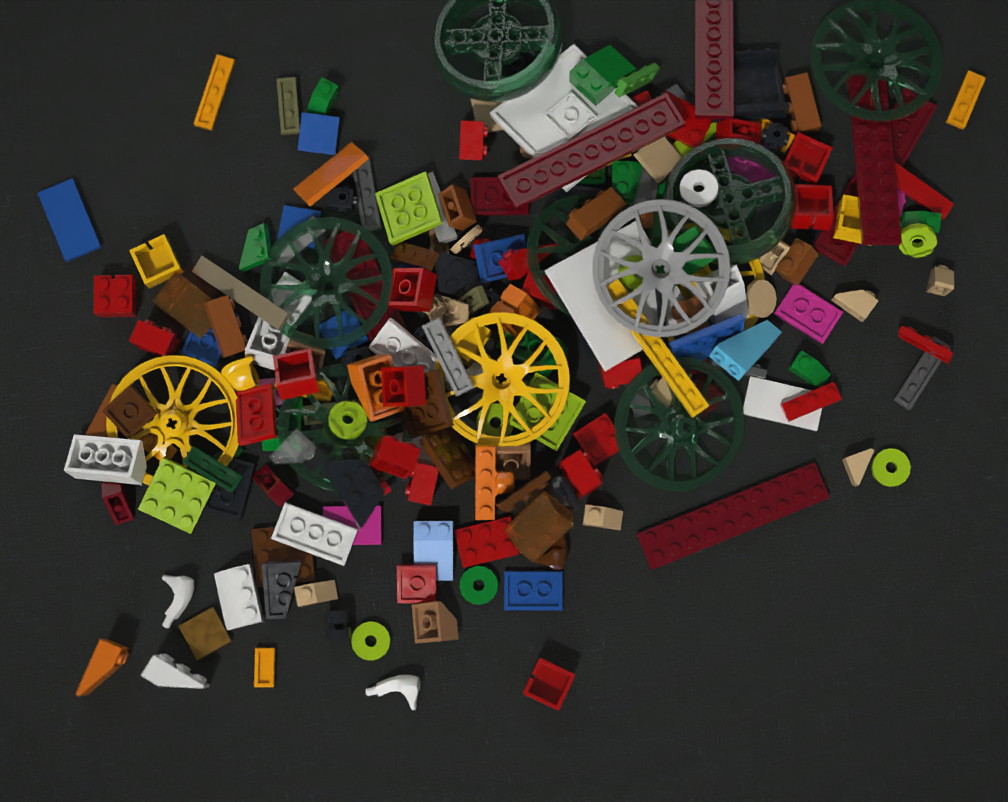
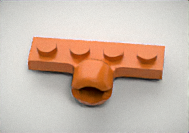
(489, 482)

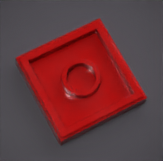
(416, 583)

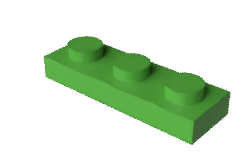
(636, 79)

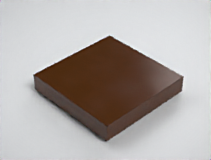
(130, 412)

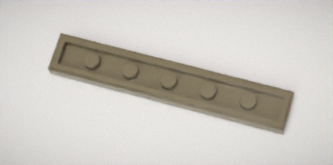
(241, 293)

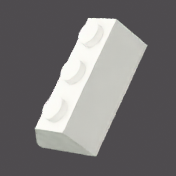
(239, 597)

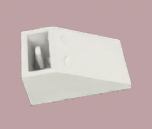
(734, 298)
(164, 672)

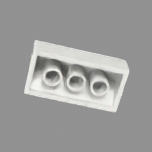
(106, 459)

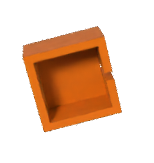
(518, 302)

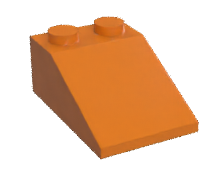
(367, 382)
(105, 661)

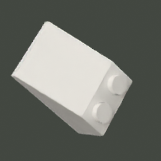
(268, 342)

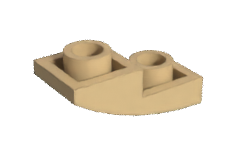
(437, 308)

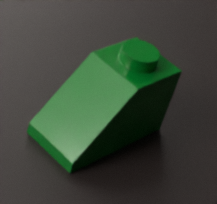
(323, 97)
(923, 217)
(809, 370)

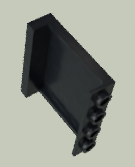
(757, 86)

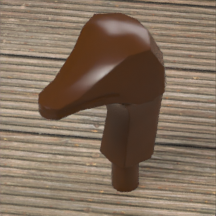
(556, 556)

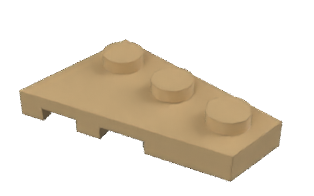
(456, 312)

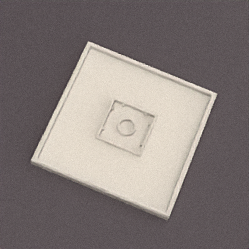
(557, 111)
(575, 285)

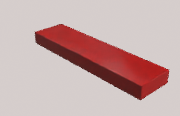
(921, 192)

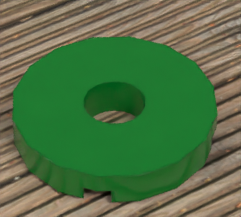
(490, 585)

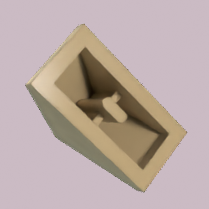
(772, 259)
(856, 465)

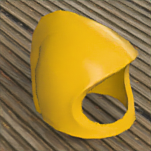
(240, 374)

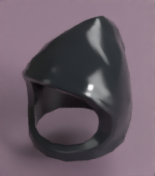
(562, 491)

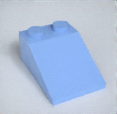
(435, 546)

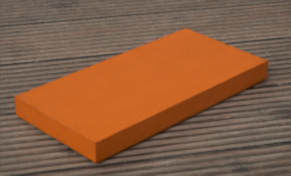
(331, 174)

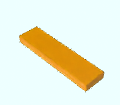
(214, 92)

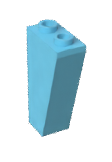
(744, 349)

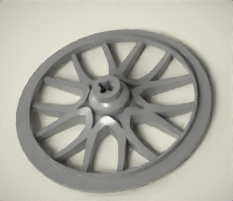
(672, 265)

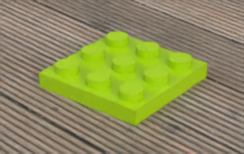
(409, 208)
(532, 415)
(177, 495)

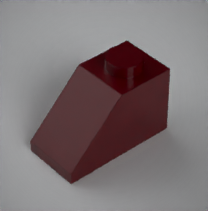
(272, 485)
(117, 502)

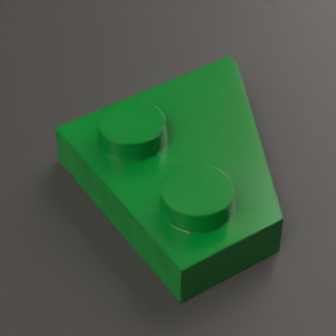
(255, 248)

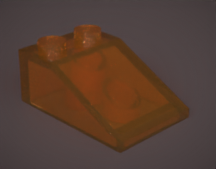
(184, 304)

